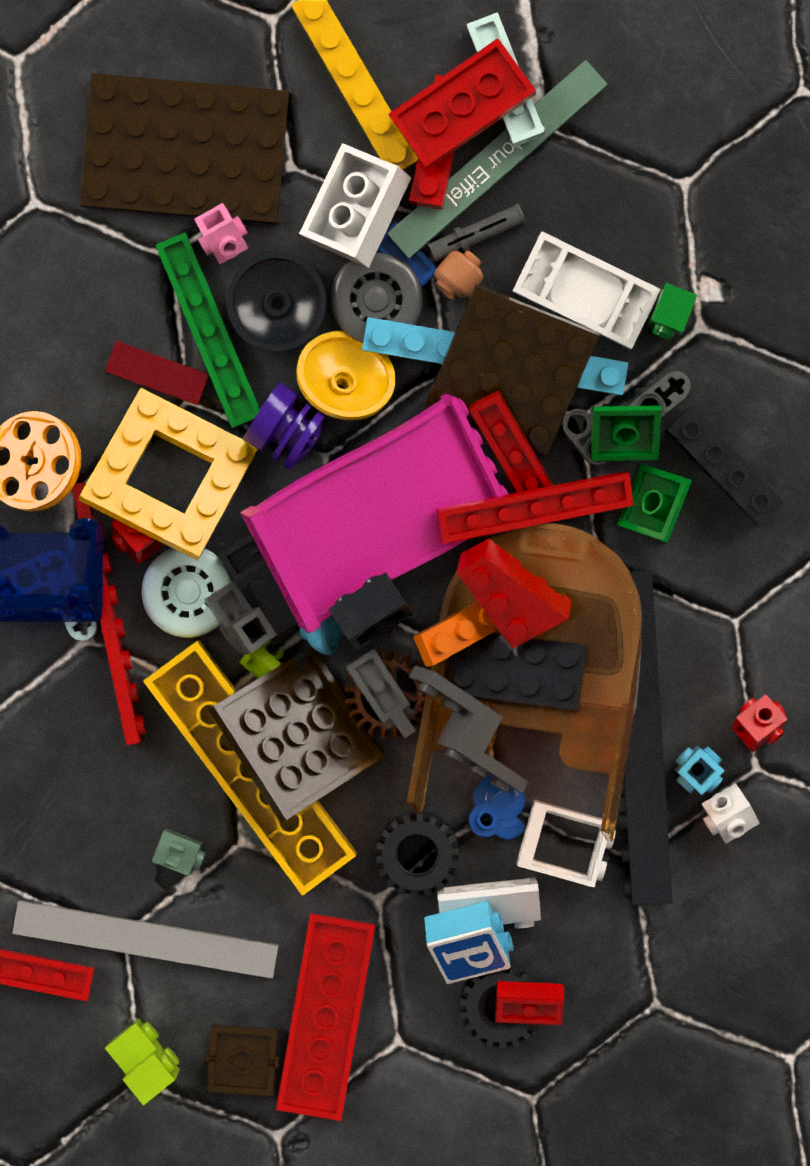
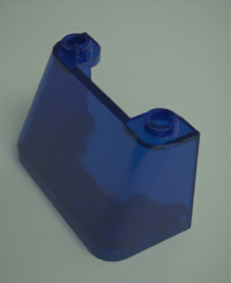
(52, 575)

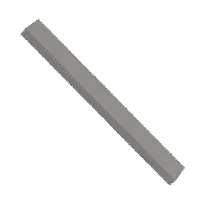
(145, 939)

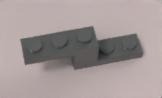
(468, 730)

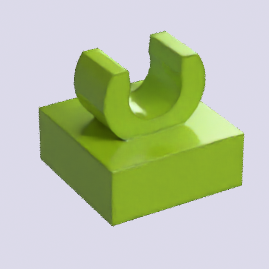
(261, 661)

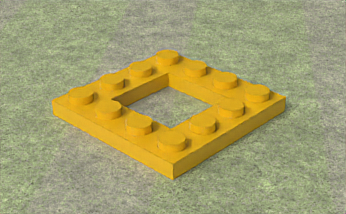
(152, 416)

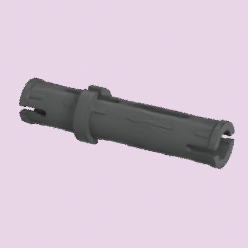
(513, 216)

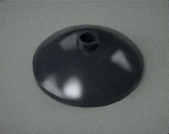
(272, 277)

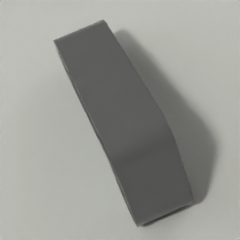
(583, 440)

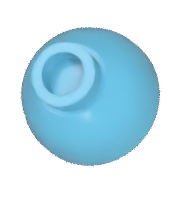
(326, 638)

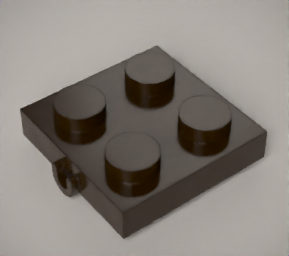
(242, 1060)

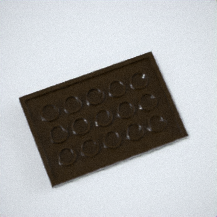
(184, 147)

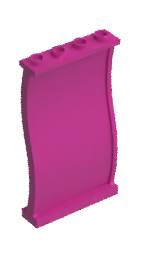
(371, 510)

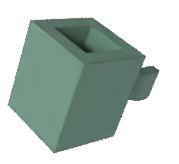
(179, 852)

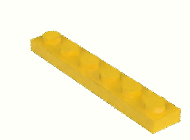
(354, 81)

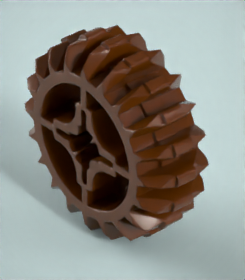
(418, 698)

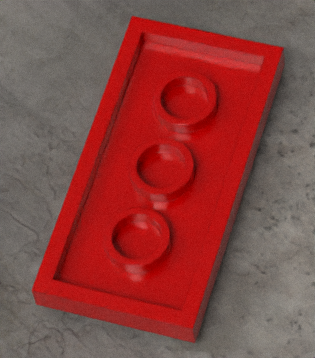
(462, 104)

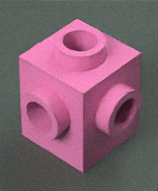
(221, 233)

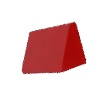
(529, 1003)

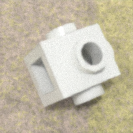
(729, 814)

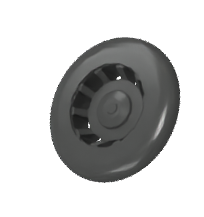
(376, 296)

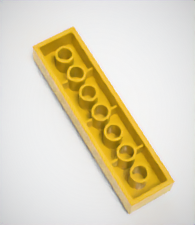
(306, 844)

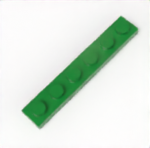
(208, 329)

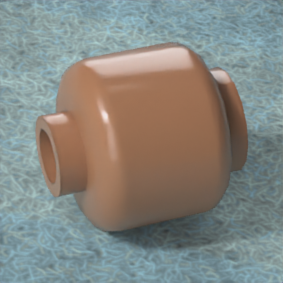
(458, 274)

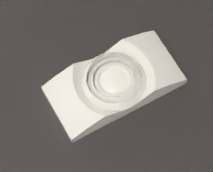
(586, 290)

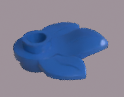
(501, 809)

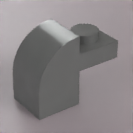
(240, 624)

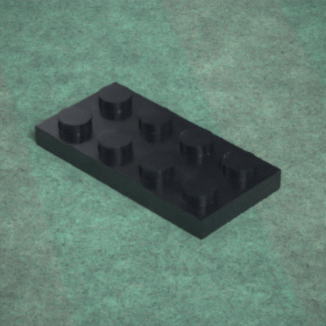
(529, 675)

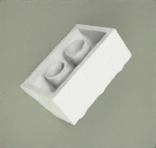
(514, 899)

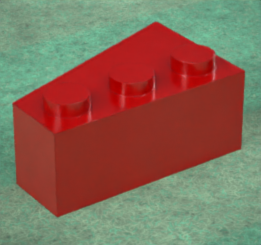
(510, 594)

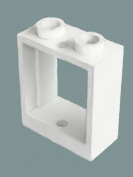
(531, 836)

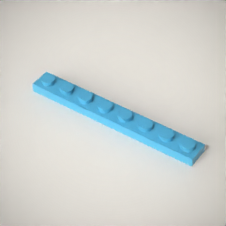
(432, 344)

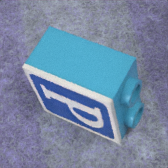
(468, 942)

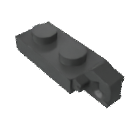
(382, 692)

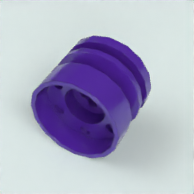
(285, 426)

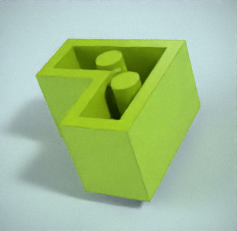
(143, 1060)

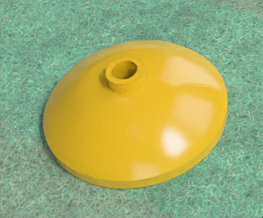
(339, 360)

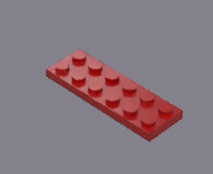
(325, 1016)

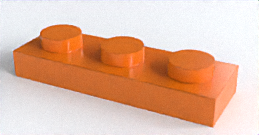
(453, 634)

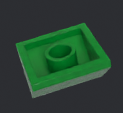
(625, 433)
(656, 503)

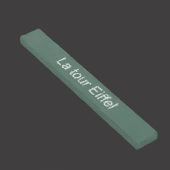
(497, 161)

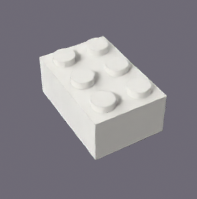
(355, 205)

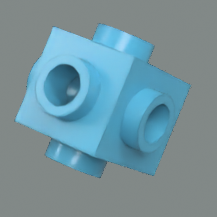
(708, 779)

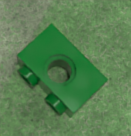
(671, 311)

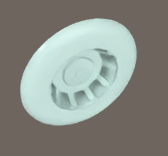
(184, 591)

